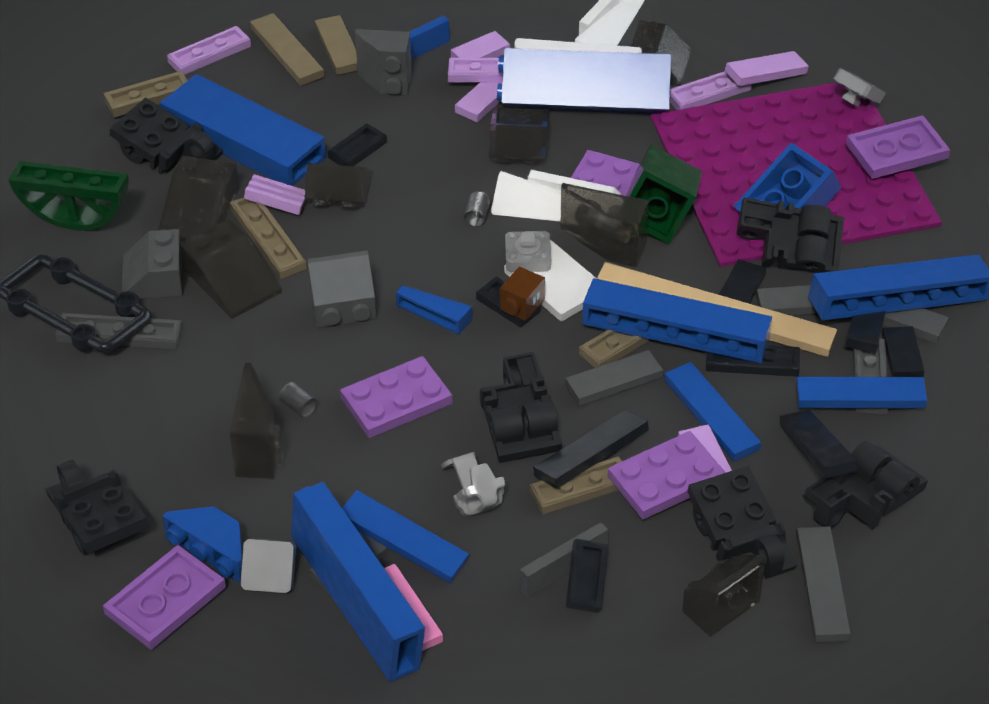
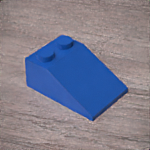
(794, 179)

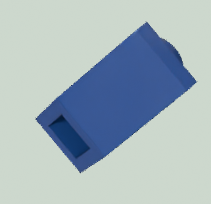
(209, 537)

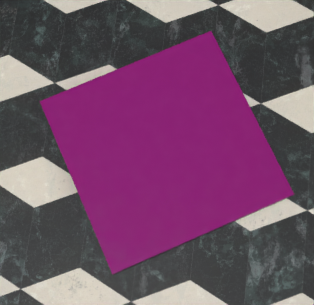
(744, 136)

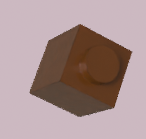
(522, 293)

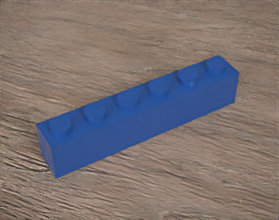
(899, 287)
(677, 320)

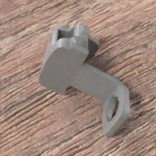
(480, 487)

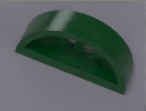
(40, 184)

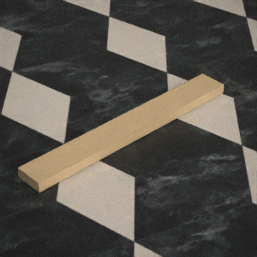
(784, 328)

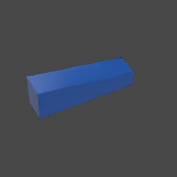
(435, 309)

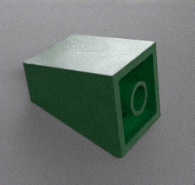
(669, 188)

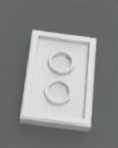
(564, 284)

